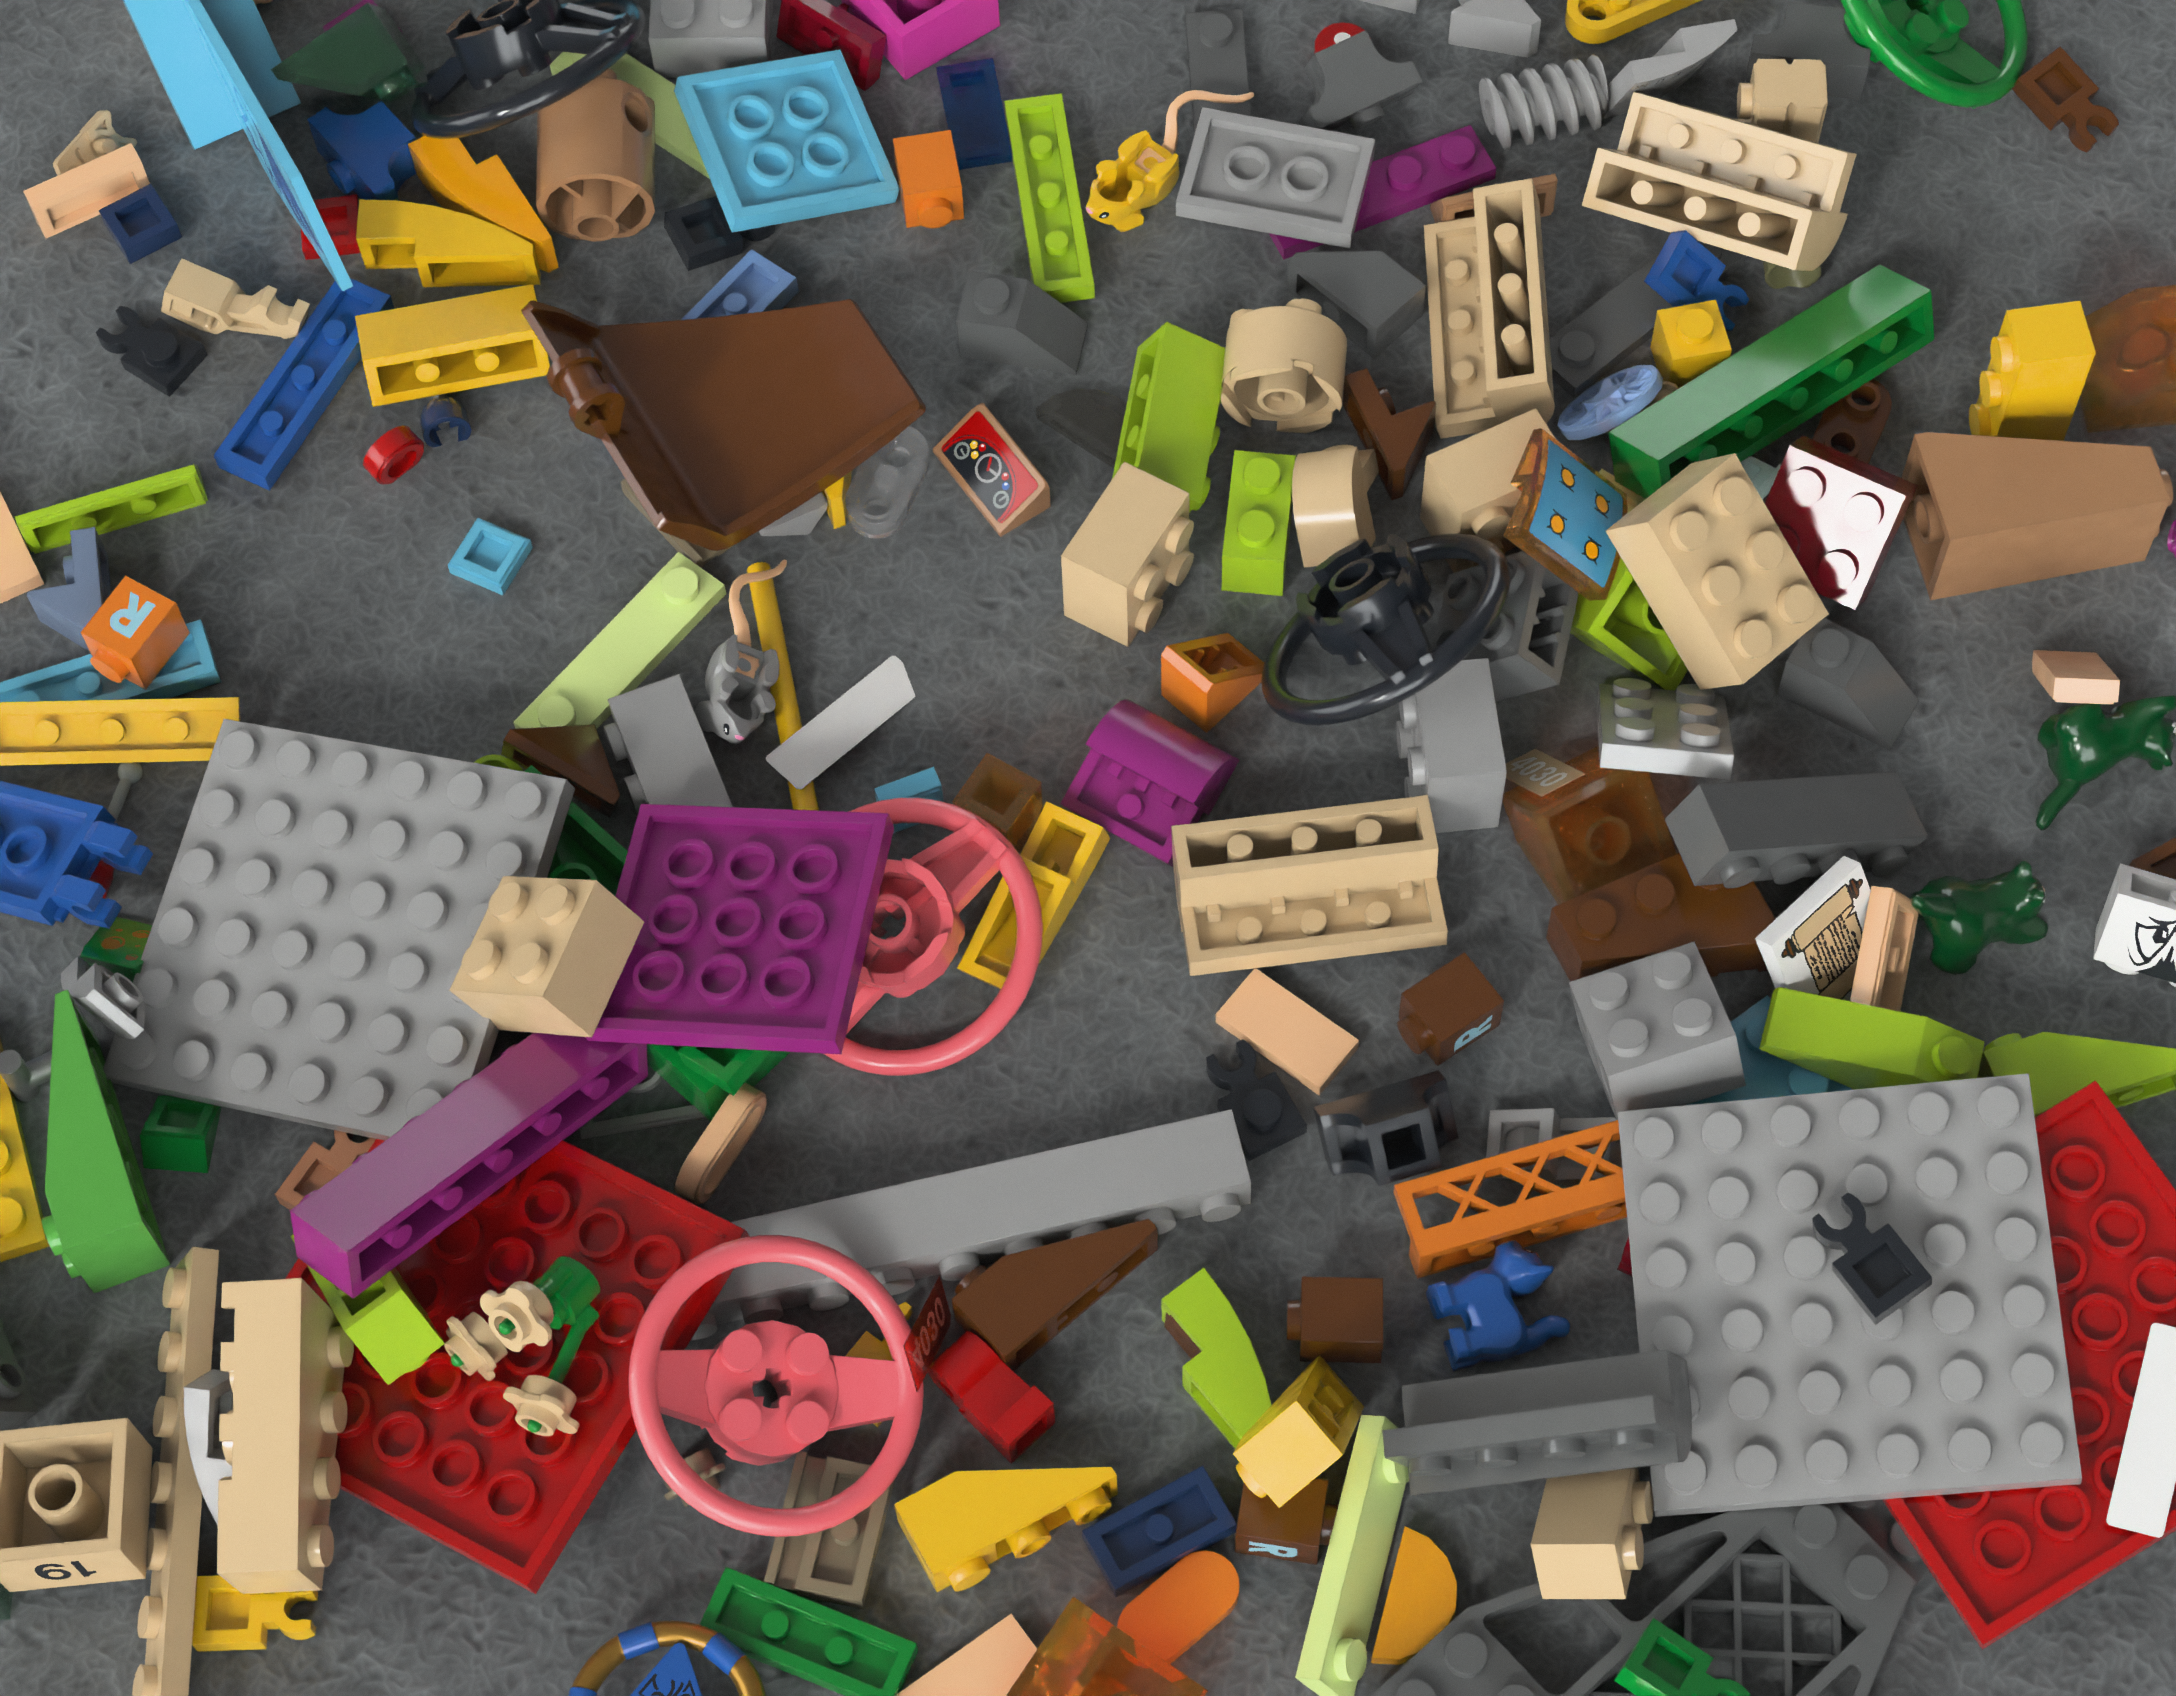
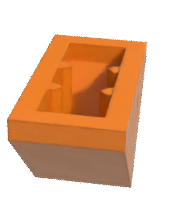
(1208, 677)

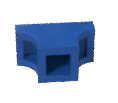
(364, 151)

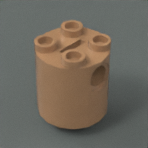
(597, 161)

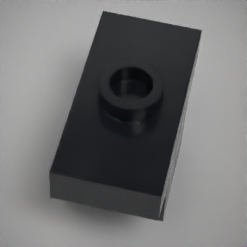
(1388, 1129)

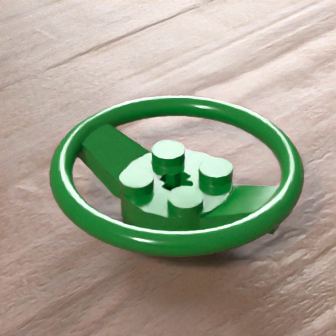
(1924, 47)

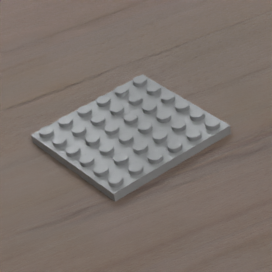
(324, 926)
(1783, 1364)

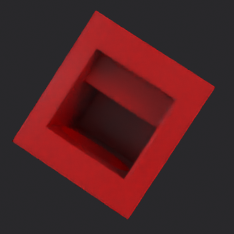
(992, 1396)

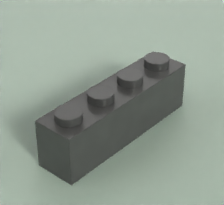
(1794, 828)

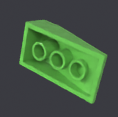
(92, 1175)

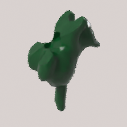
(2090, 742)
(1978, 912)

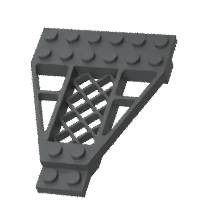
(1841, 1552)

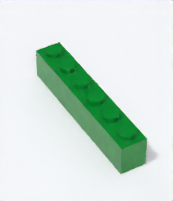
(1776, 380)

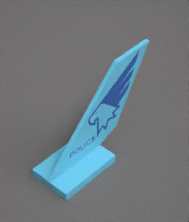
(219, 81)

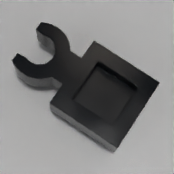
(704, 234)
(156, 355)
(1260, 1107)
(1874, 1266)

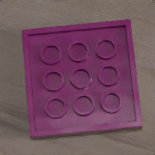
(746, 926)

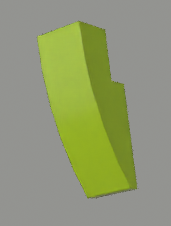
(1226, 1373)

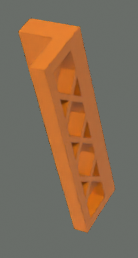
(1527, 1220)

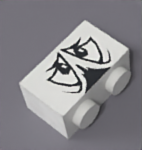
(2139, 925)

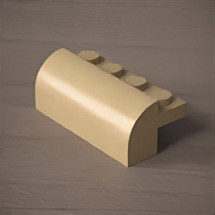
(1723, 183)
(1489, 312)
(1308, 885)

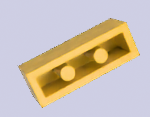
(450, 346)
(2034, 373)

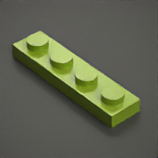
(1049, 197)

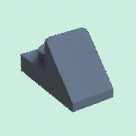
(87, 588)

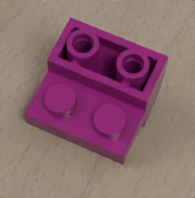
(1147, 778)

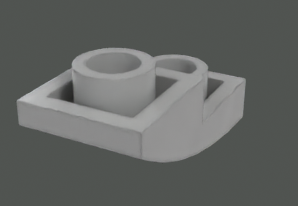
(106, 997)

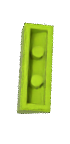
(113, 508)

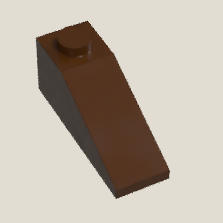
(1042, 1290)

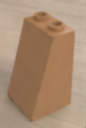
(2028, 508)

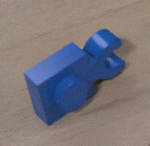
(1691, 274)

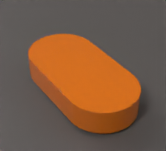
(1182, 1604)

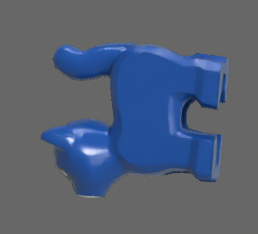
(1487, 1309)

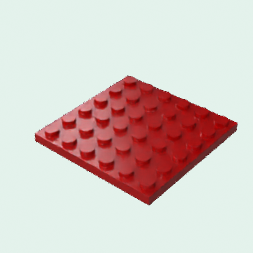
(2115, 1273)
(447, 1443)

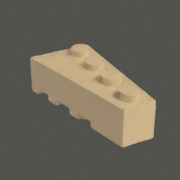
(280, 1436)

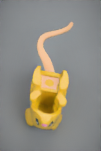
(1144, 169)

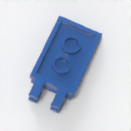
(51, 852)

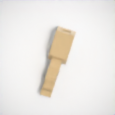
(219, 304)

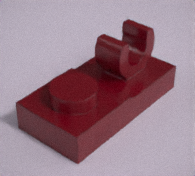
(821, 27)

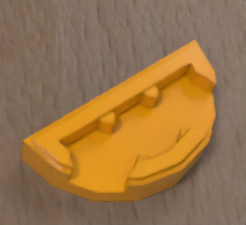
(1418, 1600)

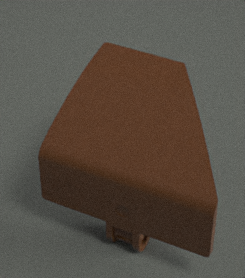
(732, 412)

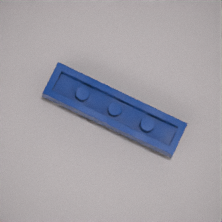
(299, 386)

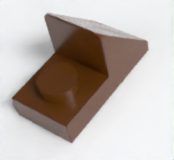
(1395, 437)

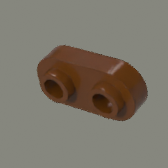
(1856, 425)

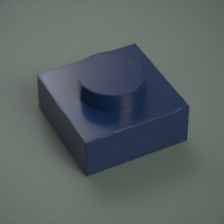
(140, 223)

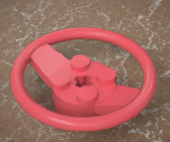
(931, 894)
(812, 1388)

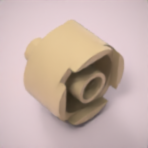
(1284, 366)

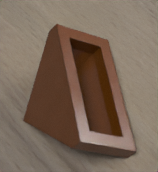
(568, 754)

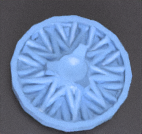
(1610, 402)

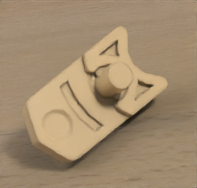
(92, 142)

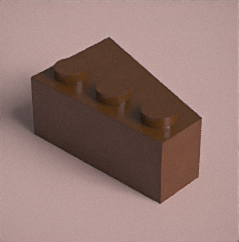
(1655, 913)

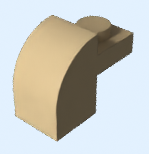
(1332, 500)

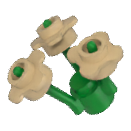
(524, 1317)

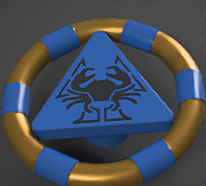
(674, 1672)

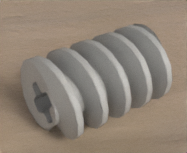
(1544, 100)

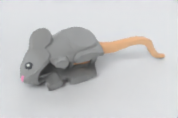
(739, 674)

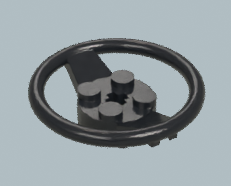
(520, 37)
(1374, 610)

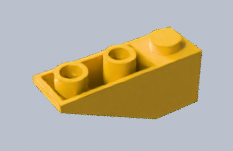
(986, 1514)

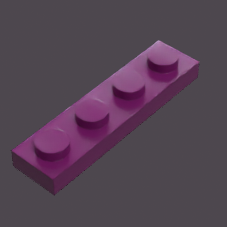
(1414, 180)

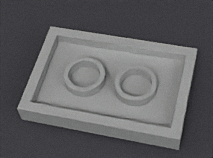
(1275, 177)
(1663, 729)

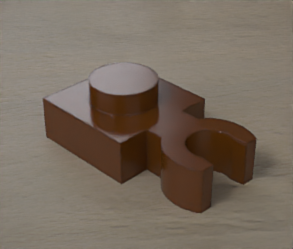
(2062, 93)

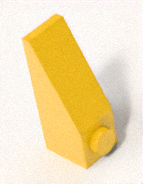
(1298, 1434)

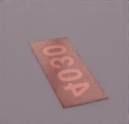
(927, 1333)

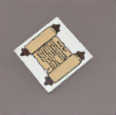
(1820, 934)

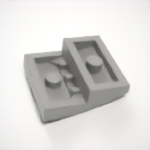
(1669, 66)

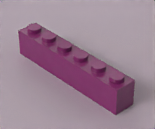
(458, 1154)

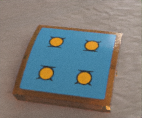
(1566, 516)

